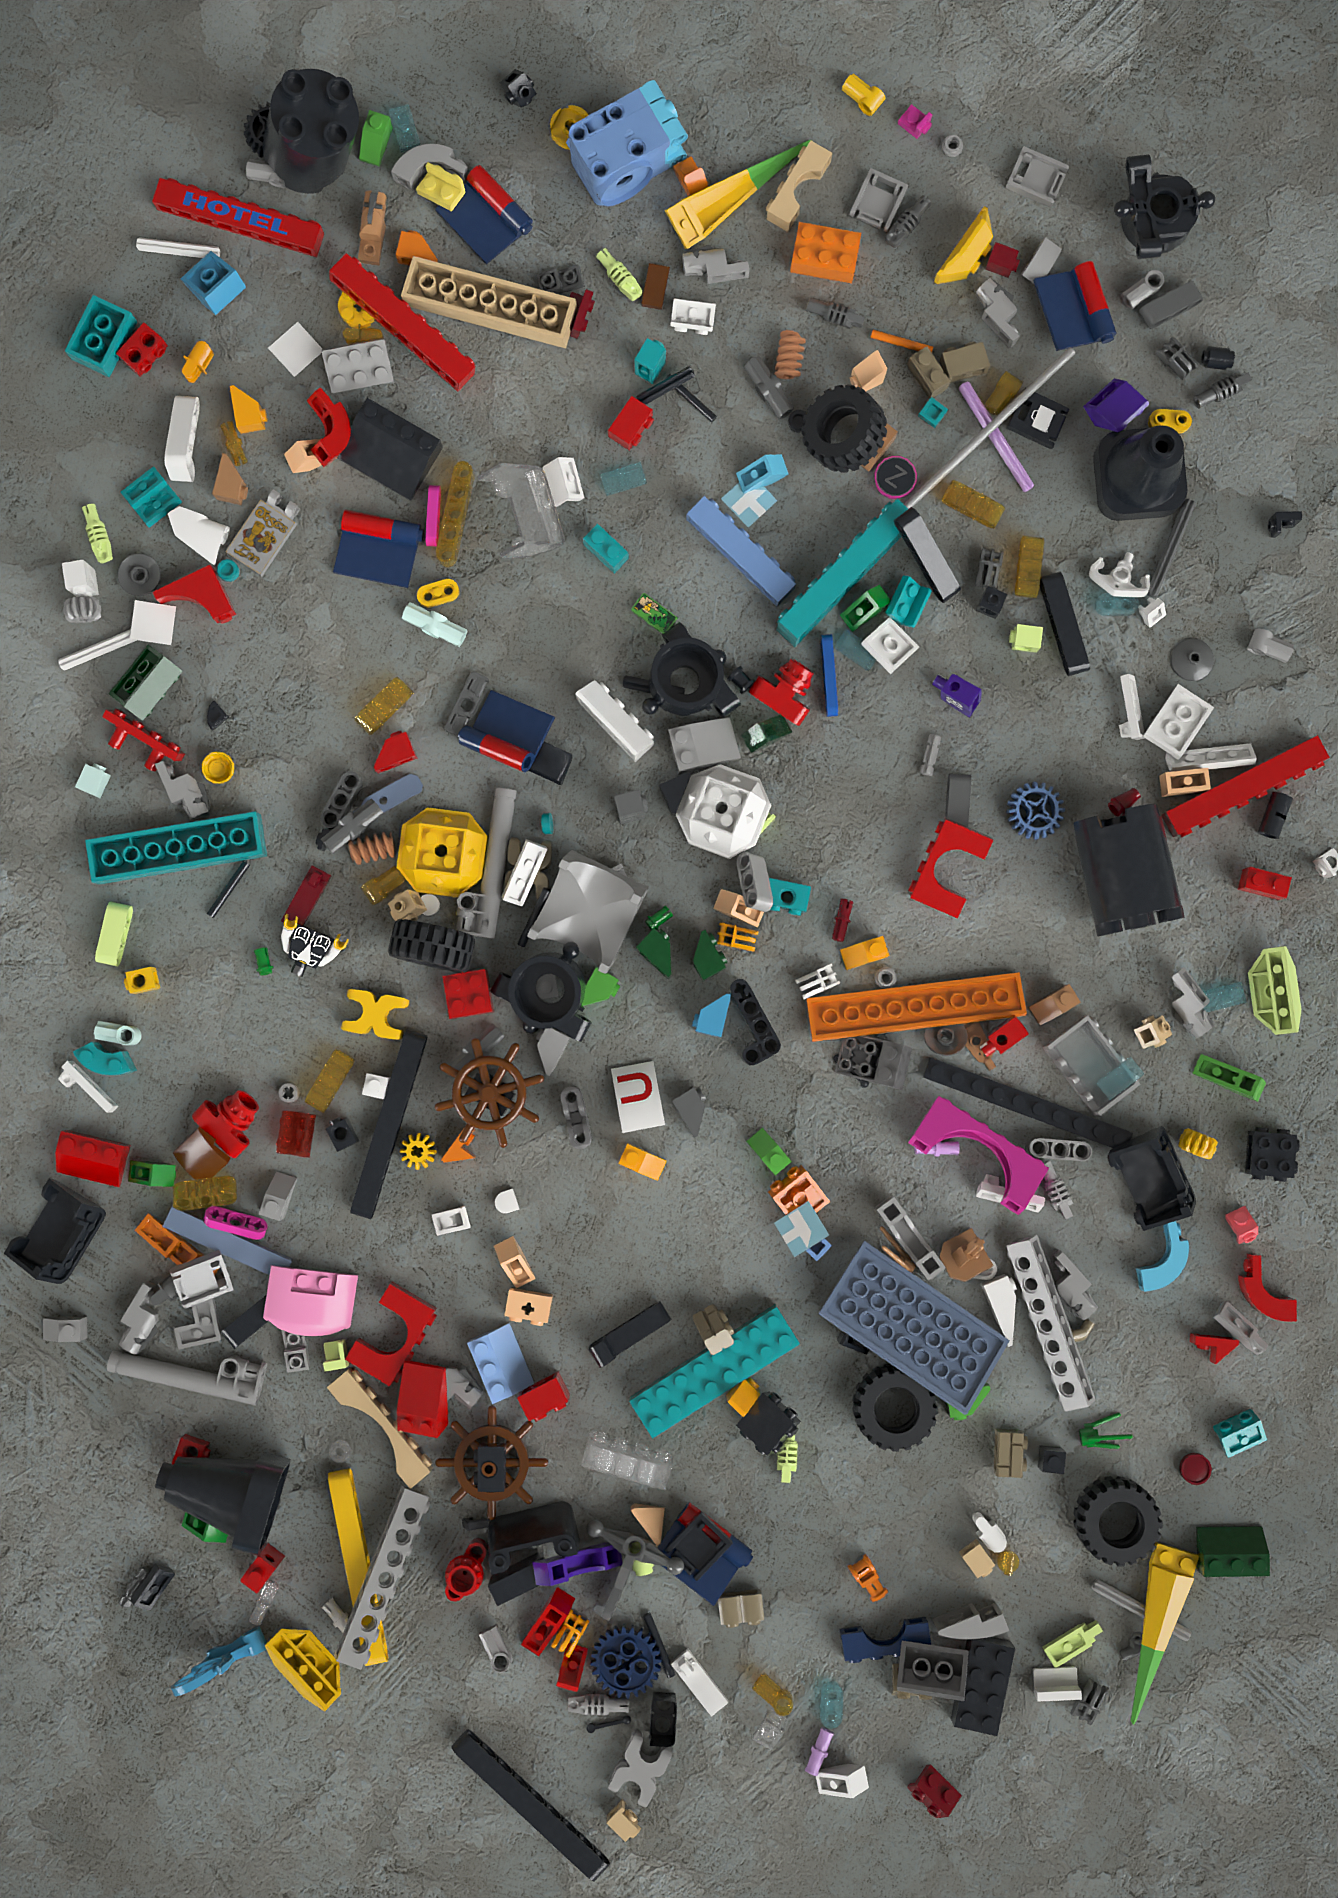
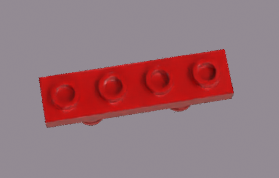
(135, 728)

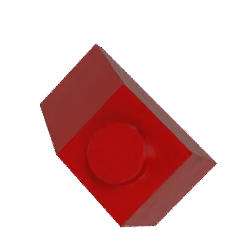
(395, 752)

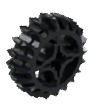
(251, 127)

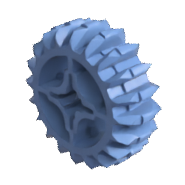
(1027, 805)

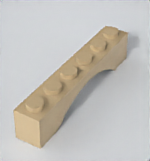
(352, 1392)

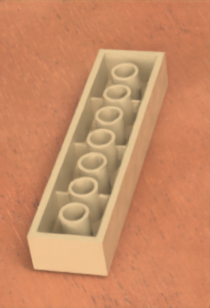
(489, 302)

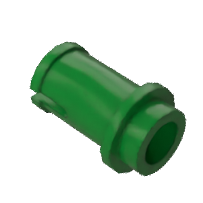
(658, 919)
(263, 961)

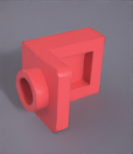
(1242, 1225)

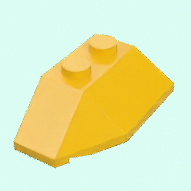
(968, 251)
(306, 1665)

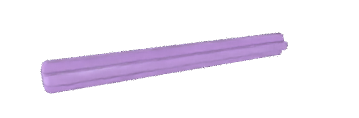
(996, 437)

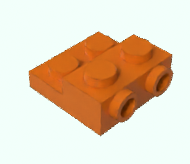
(797, 1190)

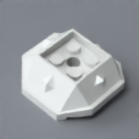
(737, 827)

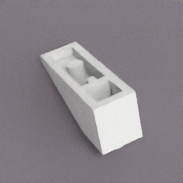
(1002, 1303)

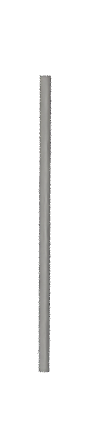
(990, 428)

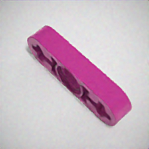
(433, 515)
(219, 1224)

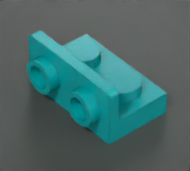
(908, 602)
(1240, 1432)

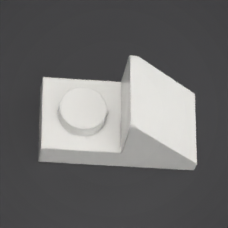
(451, 1220)

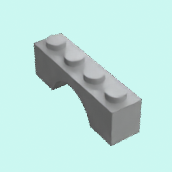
(909, 1238)

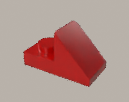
(1219, 1345)
(572, 1668)

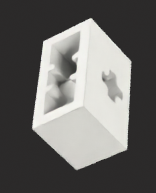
(80, 578)

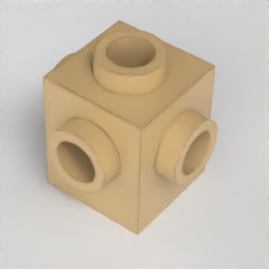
(407, 906)
(1153, 1031)

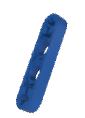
(829, 675)

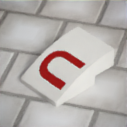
(637, 1096)

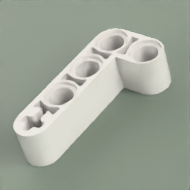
(181, 439)

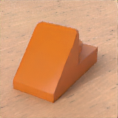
(690, 176)
(457, 1151)

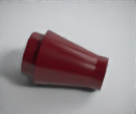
(1121, 802)

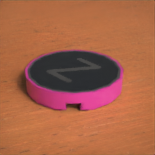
(895, 477)

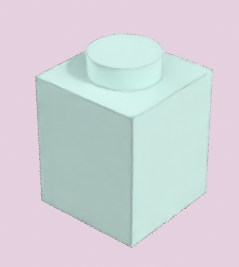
(93, 780)

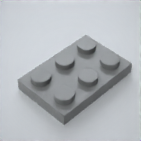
(357, 365)

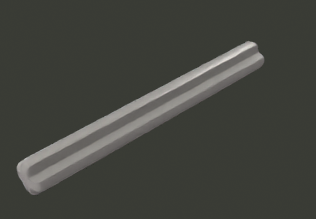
(1133, 1605)

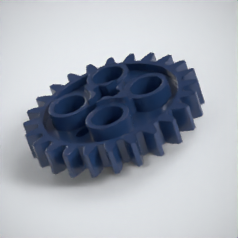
(614, 1645)

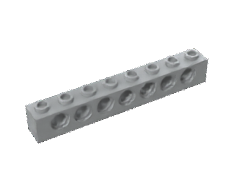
(1075, 1373)
(357, 1656)

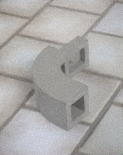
(413, 162)

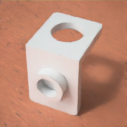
(1322, 865)

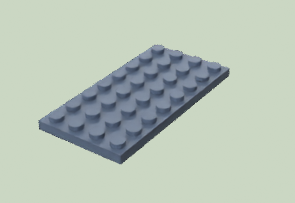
(914, 1327)

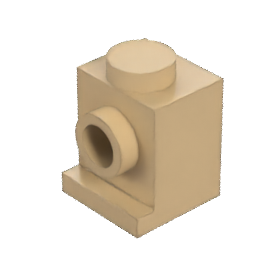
(623, 1821)

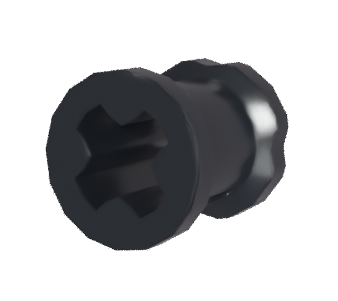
(741, 680)

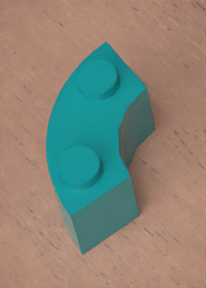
(103, 1062)

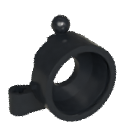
(1144, 229)
(707, 663)
(531, 1009)

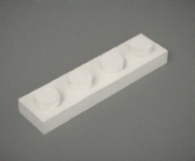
(1213, 758)

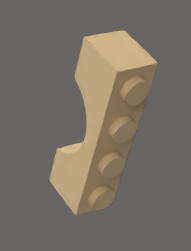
(811, 165)

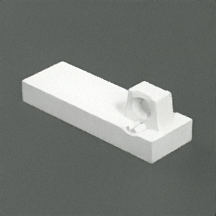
(1134, 727)
(524, 872)
(73, 1073)
(990, 1190)
(699, 1682)

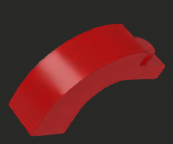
(336, 427)
(1255, 1294)

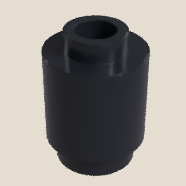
(1217, 358)

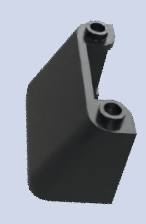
(1154, 1179)
(58, 1234)
(532, 1528)

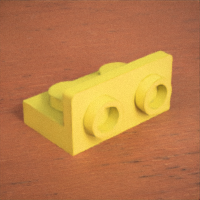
(441, 187)

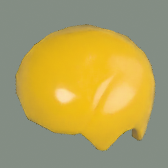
(218, 767)

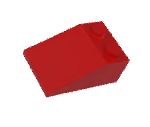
(422, 1399)

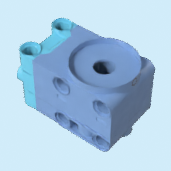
(626, 144)

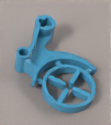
(220, 1659)

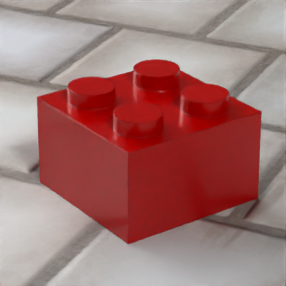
(468, 994)
(544, 1396)

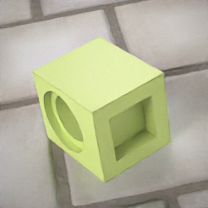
(1026, 638)

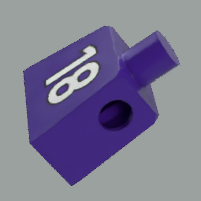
(966, 696)

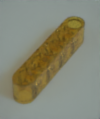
(455, 504)

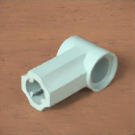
(116, 1033)

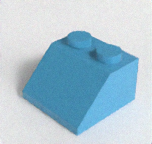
(213, 282)
(712, 1017)

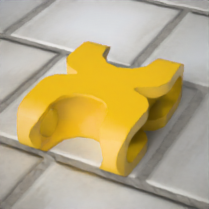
(375, 1014)

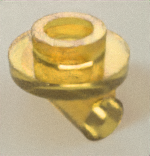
(1008, 1562)

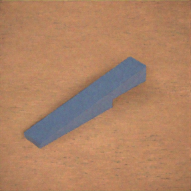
(229, 1244)

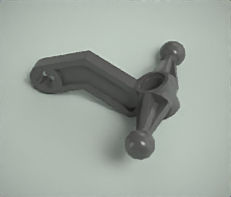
(648, 1554)

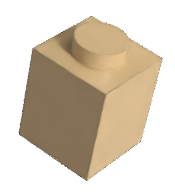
(977, 1559)

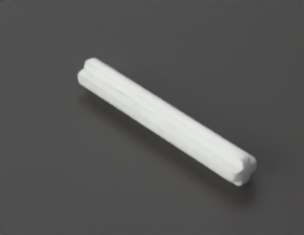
(175, 248)
(95, 650)

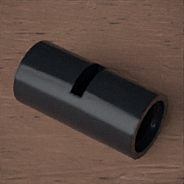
(1275, 815)

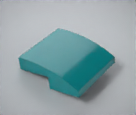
(151, 497)

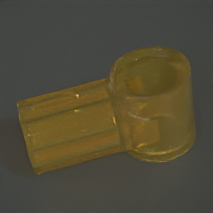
(1005, 390)
(378, 888)
(772, 1693)

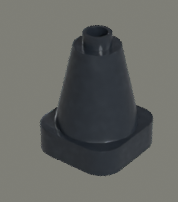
(1138, 479)
(228, 1494)

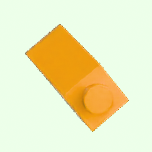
(247, 412)
(864, 953)
(642, 1161)
(743, 1396)

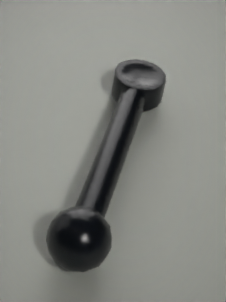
(863, 1083)
(591, 1727)

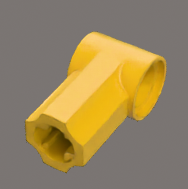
(867, 97)

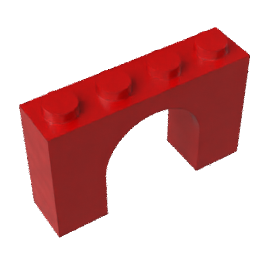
(949, 837)
(388, 1365)

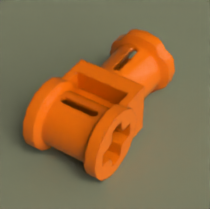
(866, 1575)

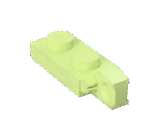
(1072, 1643)

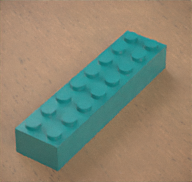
(842, 575)
(176, 848)
(709, 1376)

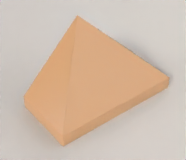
(651, 1520)

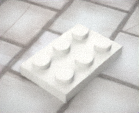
(1178, 721)

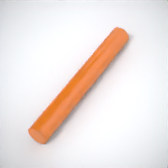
(899, 341)

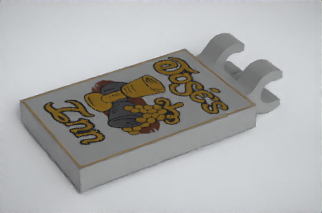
(263, 533)

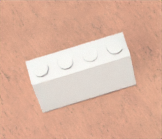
(614, 720)

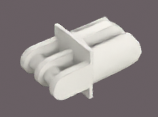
(831, 976)
(990, 1533)

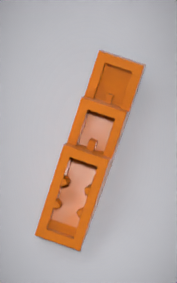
(167, 1242)

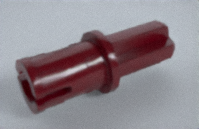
(842, 920)

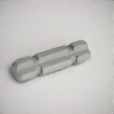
(930, 755)

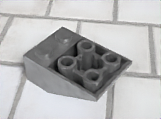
(874, 1060)

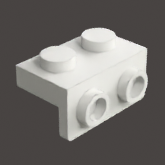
(693, 315)

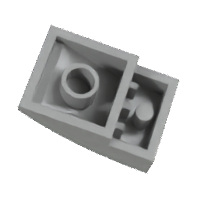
(971, 1623)

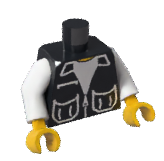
(308, 946)

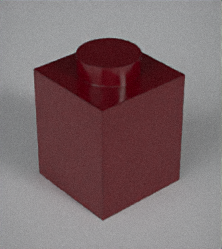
(1003, 260)

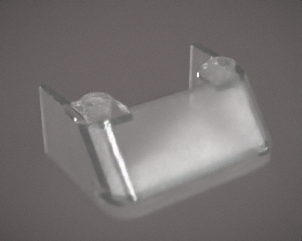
(531, 506)

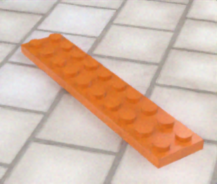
(916, 1007)

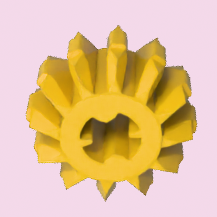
(1197, 1143)
(416, 1158)

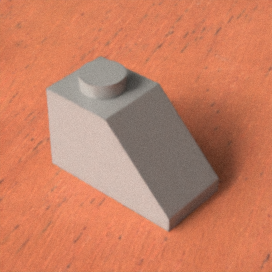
(551, 1047)
(278, 1196)
(65, 1329)

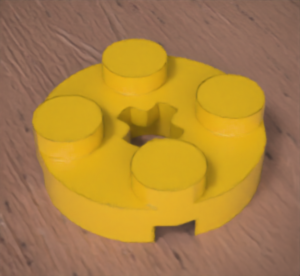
(561, 119)
(351, 315)

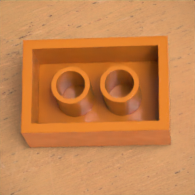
(825, 252)

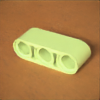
(114, 933)

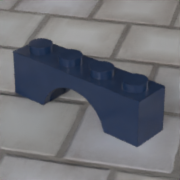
(859, 1646)

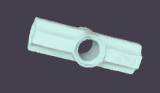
(434, 624)

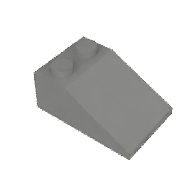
(703, 744)

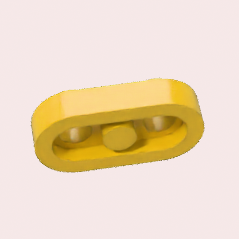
(1170, 419)
(438, 593)

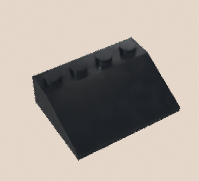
(390, 449)

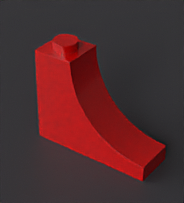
(203, 589)

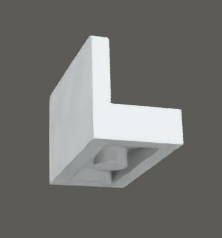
(563, 480)
(1056, 1684)

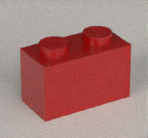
(630, 423)
(1264, 883)

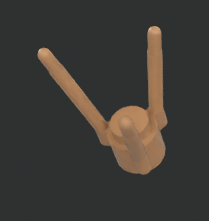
(903, 1260)

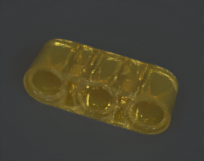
(973, 504)
(1029, 566)
(383, 705)
(329, 1080)
(204, 1193)

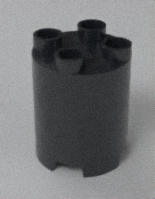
(310, 129)
(1128, 870)

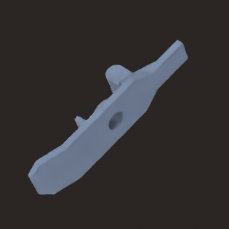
(396, 792)

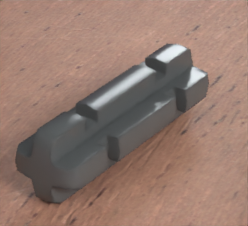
(136, 1582)

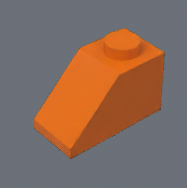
(411, 245)

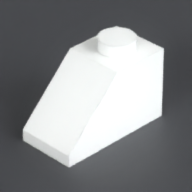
(842, 1780)

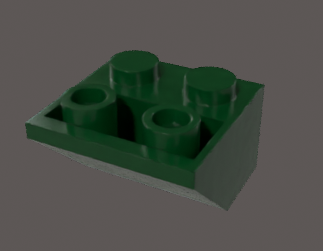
(707, 959)

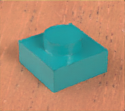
(933, 412)

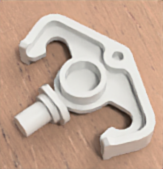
(1119, 579)

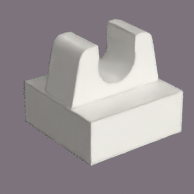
(1153, 612)

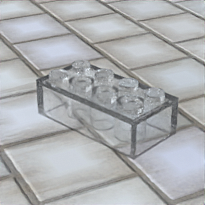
(627, 1460)

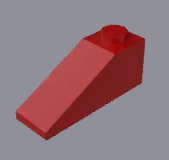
(548, 1621)

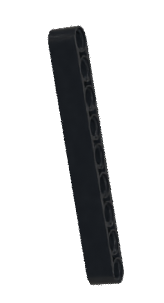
(389, 1124)
(530, 1805)

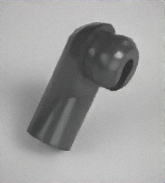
(1134, 1647)

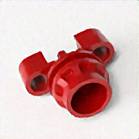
(793, 680)
(228, 1121)
(465, 1572)

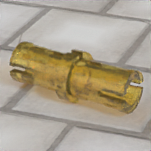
(233, 443)

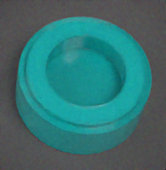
(228, 570)
(547, 823)

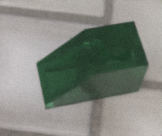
(766, 733)

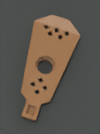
(975, 1030)

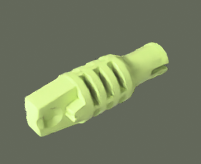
(620, 275)
(97, 534)
(788, 1459)

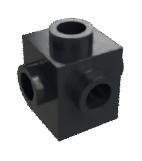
(518, 88)

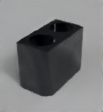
(551, 763)
(668, 1738)

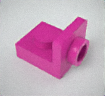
(915, 121)

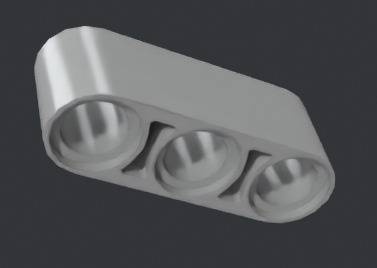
(754, 881)
(1068, 1153)

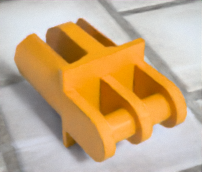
(197, 361)
(722, 934)
(571, 1631)

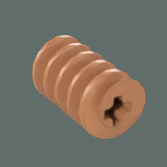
(789, 355)
(372, 848)

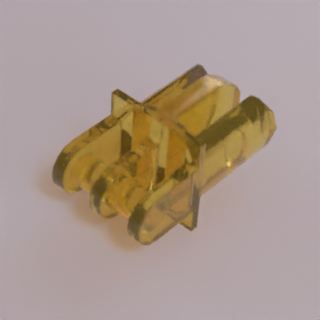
(361, 334)

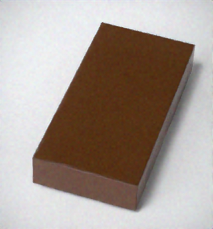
(655, 286)

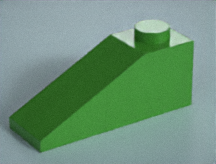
(1230, 1077)

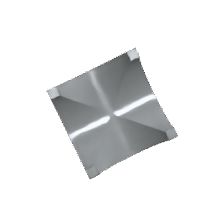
(590, 908)

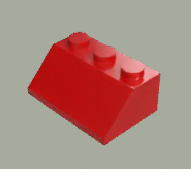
(91, 1157)

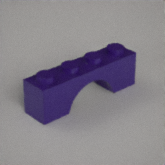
(589, 1559)

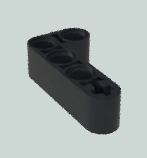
(751, 1019)
(629, 1333)

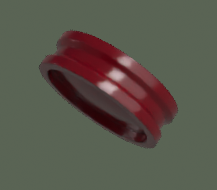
(1195, 1468)

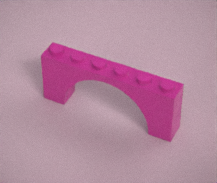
(1020, 1169)

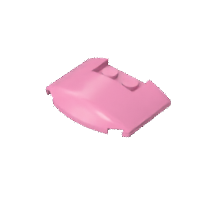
(309, 1300)

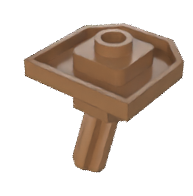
(965, 1256)

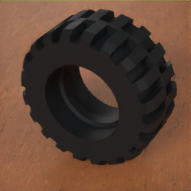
(828, 412)
(431, 945)
(893, 1437)
(1140, 1538)

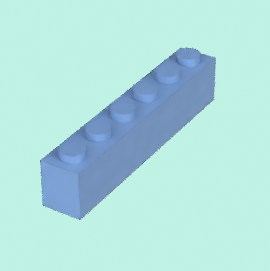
(741, 551)

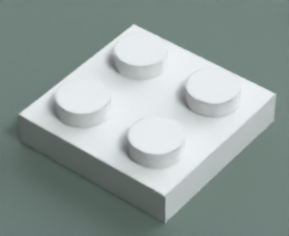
(890, 645)

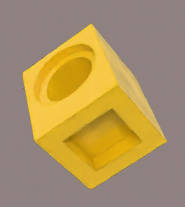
(151, 980)

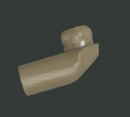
(1083, 1332)

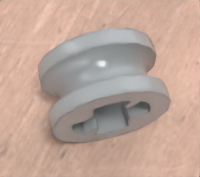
(282, 1093)

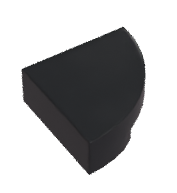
(215, 715)
(470, 1524)

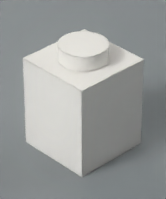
(376, 1085)

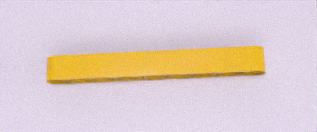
(354, 1549)

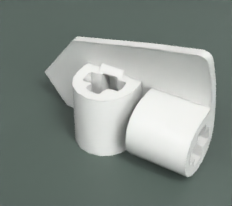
(198, 532)

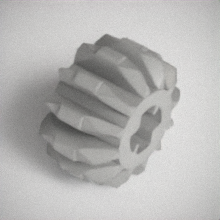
(82, 609)

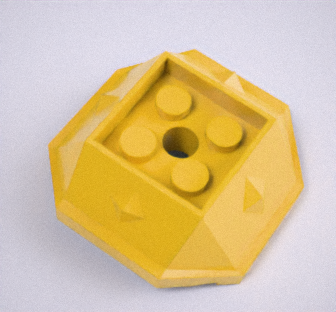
(448, 874)

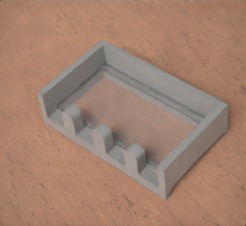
(1083, 1059)

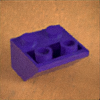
(1115, 405)

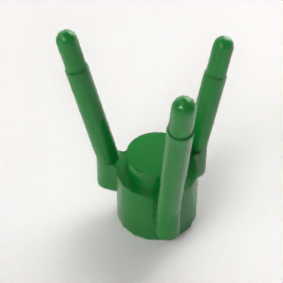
(1090, 1437)

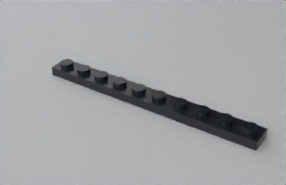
(1025, 1104)

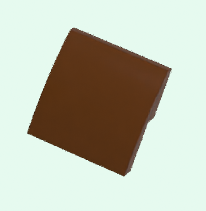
(200, 1155)

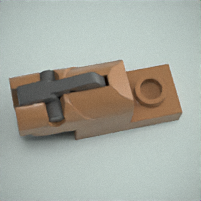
(372, 228)

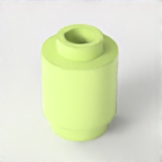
(639, 1567)

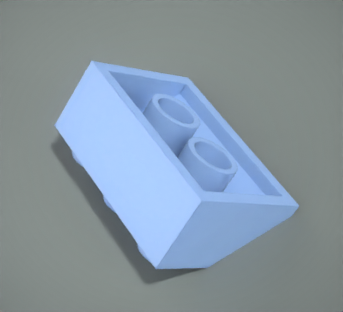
(500, 1363)

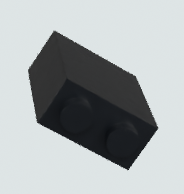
(514, 1581)

